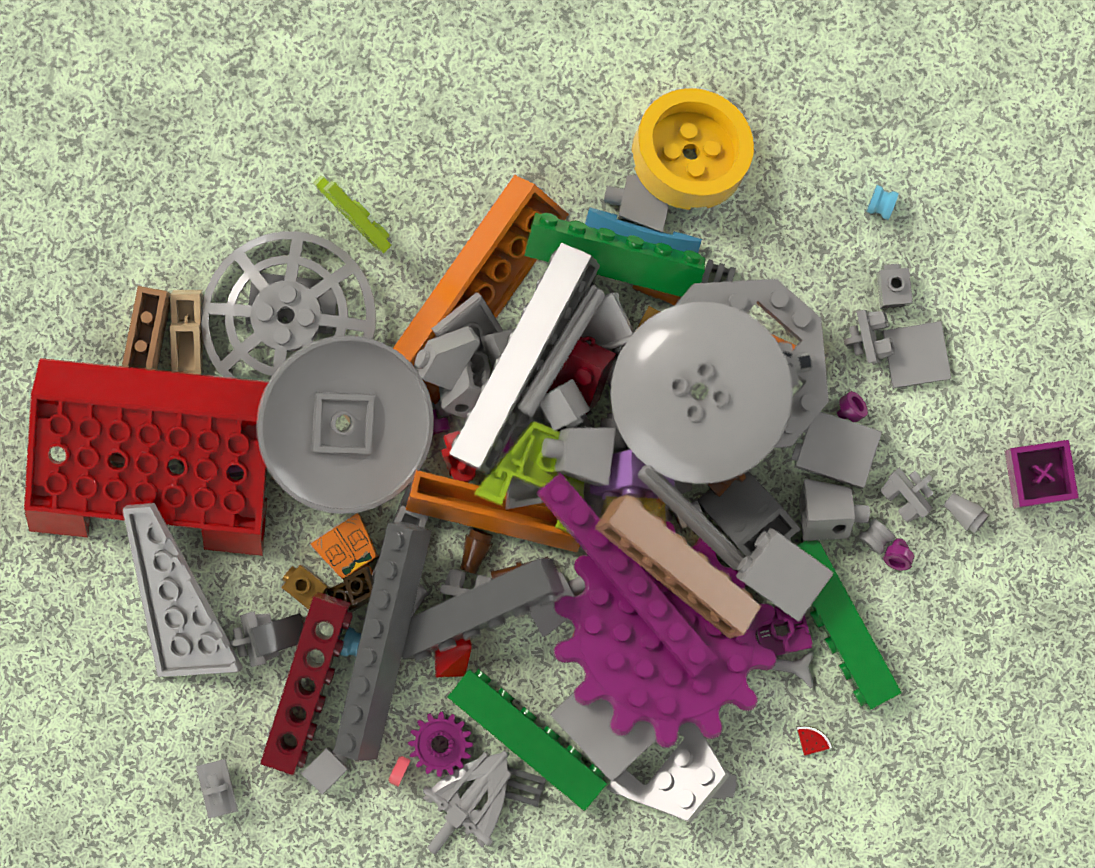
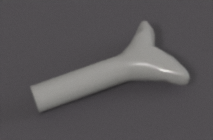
(799, 668)

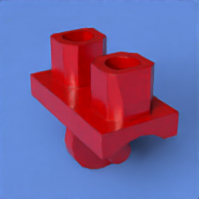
(456, 469)

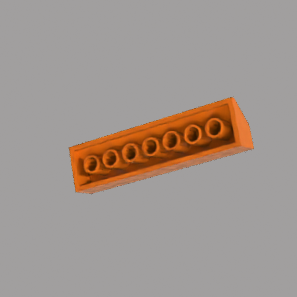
(487, 264)

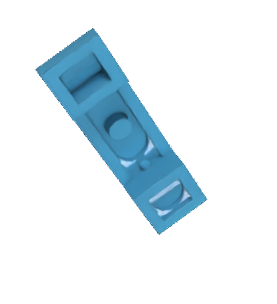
(678, 241)

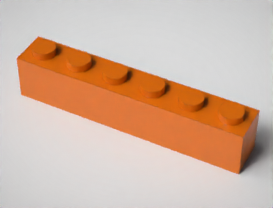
(456, 503)

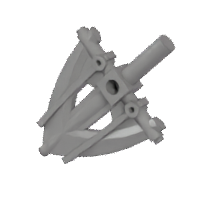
(491, 776)

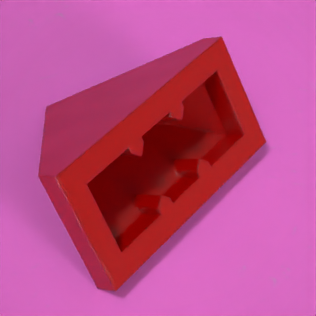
(453, 661)

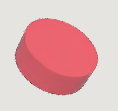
(399, 770)

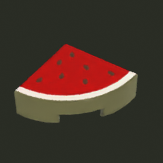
(812, 740)

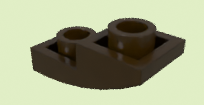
(355, 588)

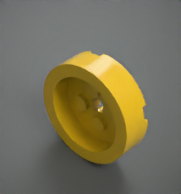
(689, 121)

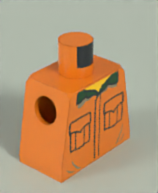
(347, 547)

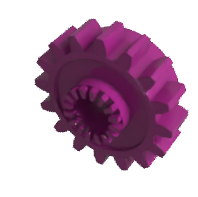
(440, 727)

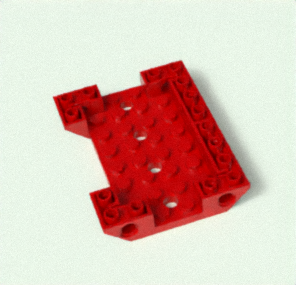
(149, 421)

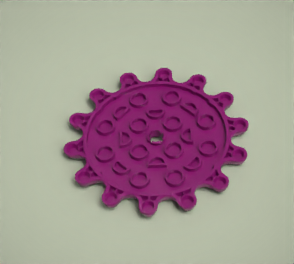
(637, 671)

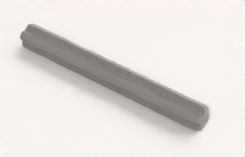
(561, 350)
(691, 516)

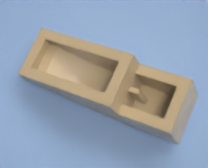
(186, 331)

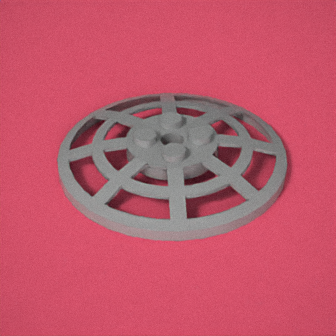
(283, 295)

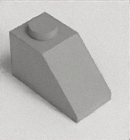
(446, 357)

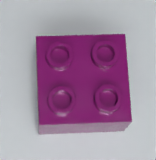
(1041, 474)

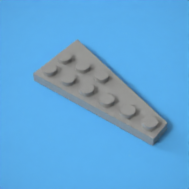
(177, 614)

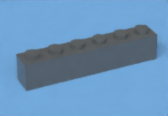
(482, 608)

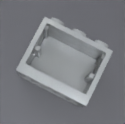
(592, 733)

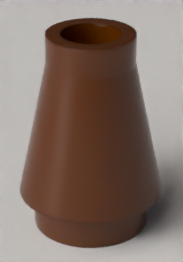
(475, 549)

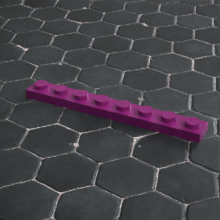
(627, 576)

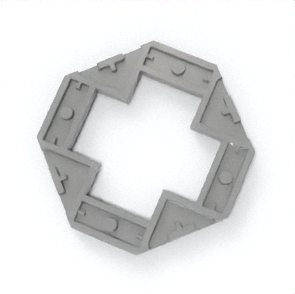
(797, 320)

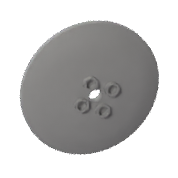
(745, 399)
(385, 434)

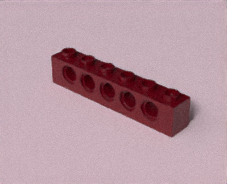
(277, 753)

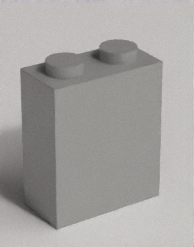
(837, 450)
(783, 573)

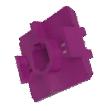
(795, 640)

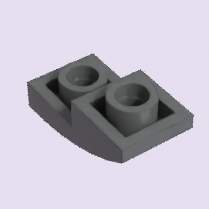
(276, 635)

